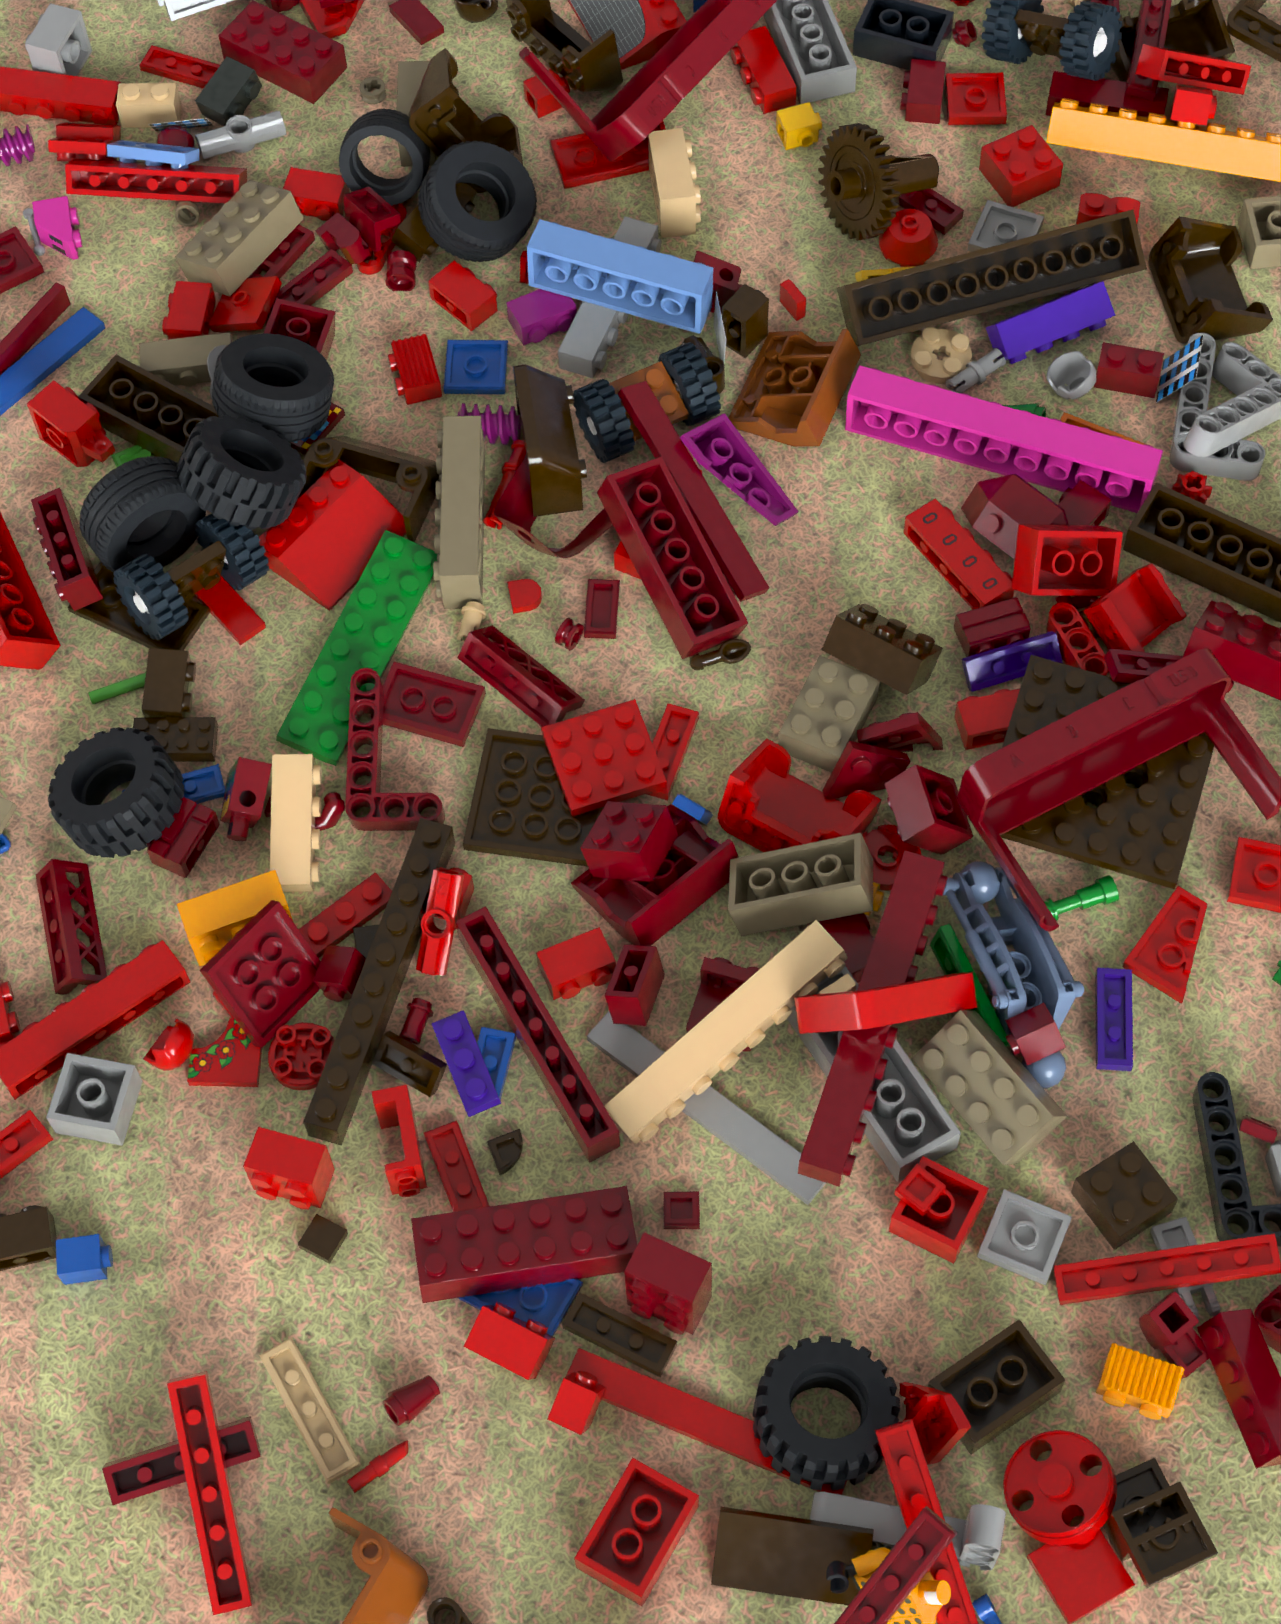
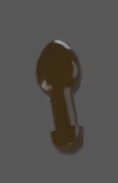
(729, 652)

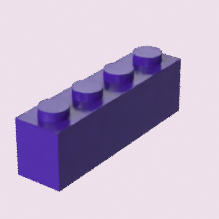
(1051, 321)

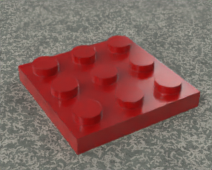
(603, 757)

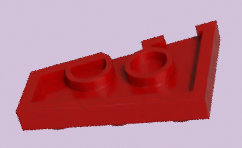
(1169, 945)

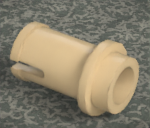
(472, 614)

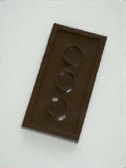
(114, 616)
(785, 1554)

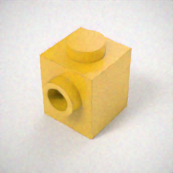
(798, 126)

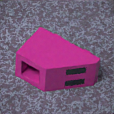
(56, 225)

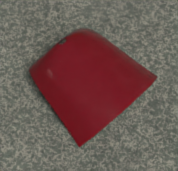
(516, 513)

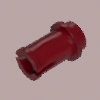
(416, 1020)

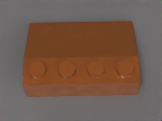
(795, 387)

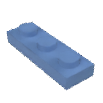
(153, 153)

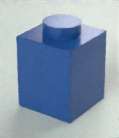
(83, 1259)

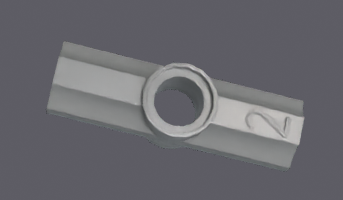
(241, 134)

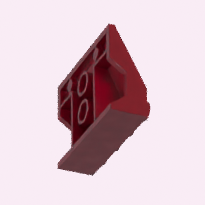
(686, 879)

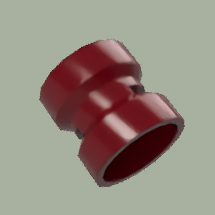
(401, 271)

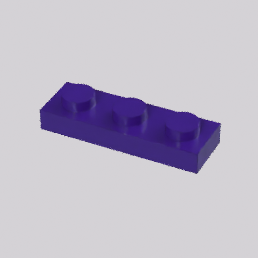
(1008, 661)
(1114, 1019)
(466, 1063)

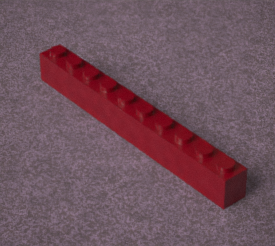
(860, 1052)

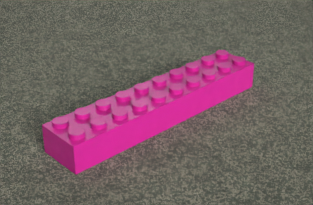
(999, 438)

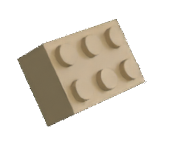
(673, 182)

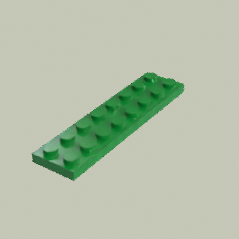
(361, 638)

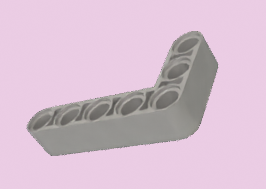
(1252, 409)
(1237, 461)
(975, 1543)

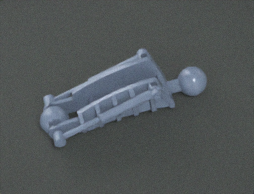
(1019, 977)

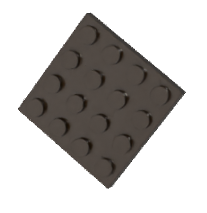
(521, 804)

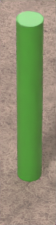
(117, 688)

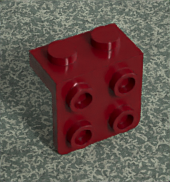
(717, 983)

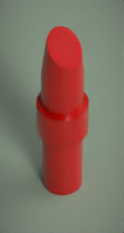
(378, 1466)

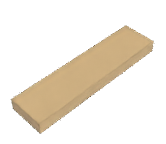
(310, 1410)

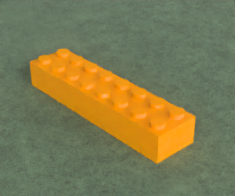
(1165, 140)

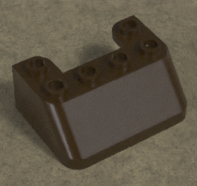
(567, 52)

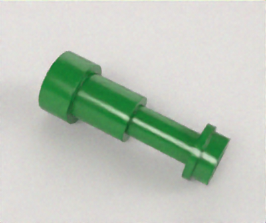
(1102, 891)

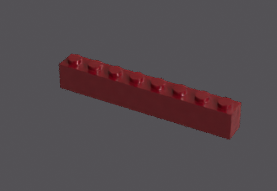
(538, 1035)

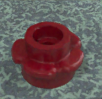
(964, 32)

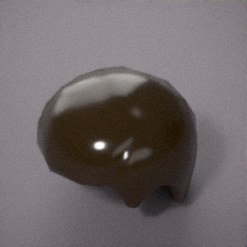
(476, 10)

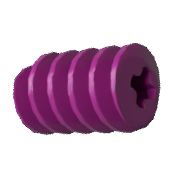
(16, 146)
(496, 424)

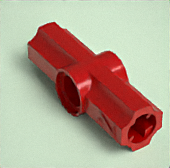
(442, 900)

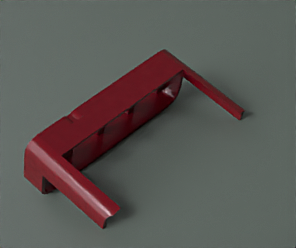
(663, 79)
(1104, 743)

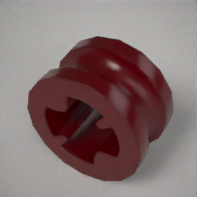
(569, 634)

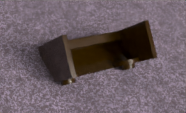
(1255, 28)
(549, 441)
(407, 470)

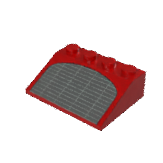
(638, 25)

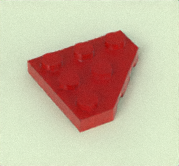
(330, 20)

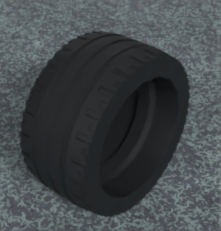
(395, 126)

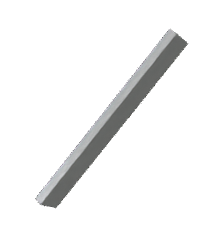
(712, 1112)

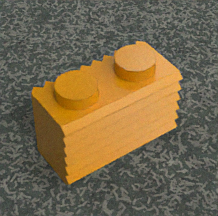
(1139, 1382)

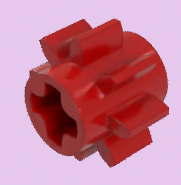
(1193, 486)

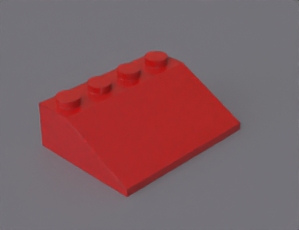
(331, 535)

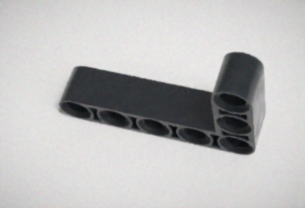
(1231, 1176)

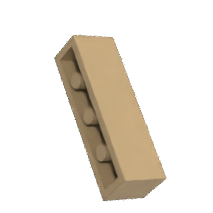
(293, 821)

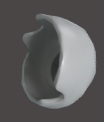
(1074, 371)

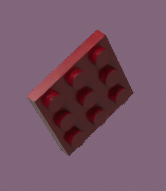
(264, 973)

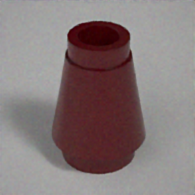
(410, 1400)

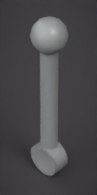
(39, 249)

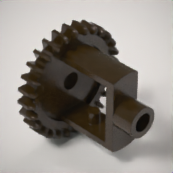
(864, 180)

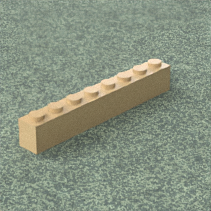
(726, 1032)

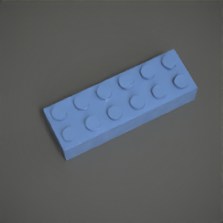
(620, 276)

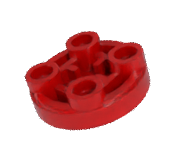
(299, 1054)

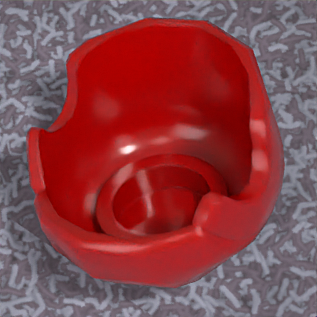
(171, 1047)

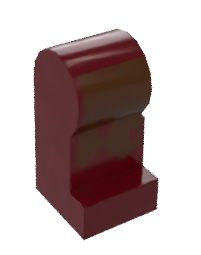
(342, 235)

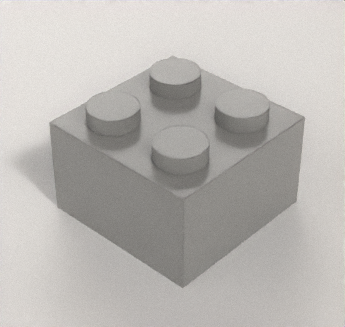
(59, 42)
(94, 1099)

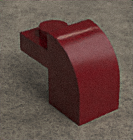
(1170, 1329)

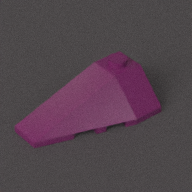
(732, 461)

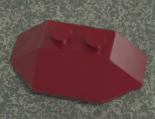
(1003, 503)

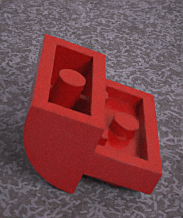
(83, 141)

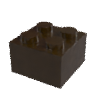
(1124, 1195)

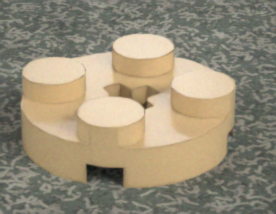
(936, 341)

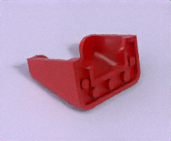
(780, 811)

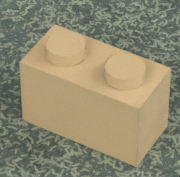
(147, 104)

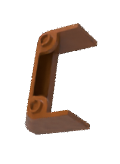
(395, 1578)

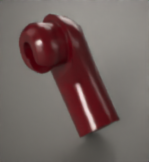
(331, 812)

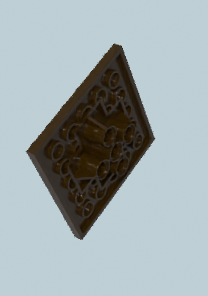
(1132, 829)

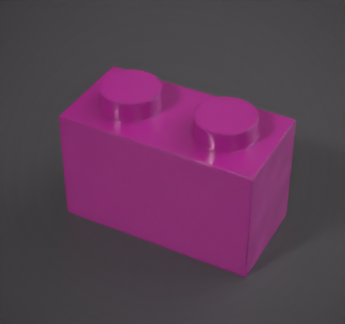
(540, 315)

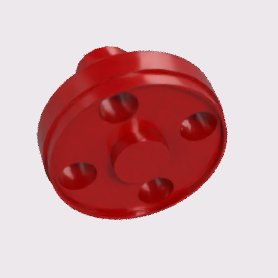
(1060, 1488)

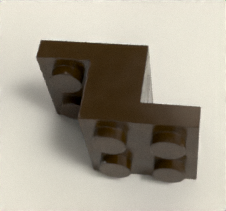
(1156, 1525)

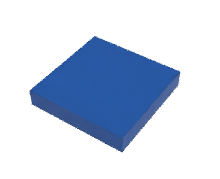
(476, 367)

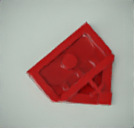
(936, 1419)

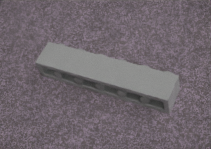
(596, 326)

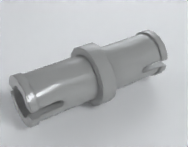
(976, 371)

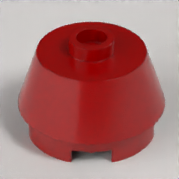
(909, 239)

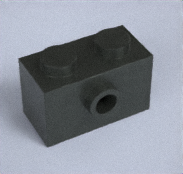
(228, 91)

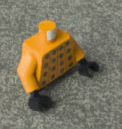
(919, 1606)

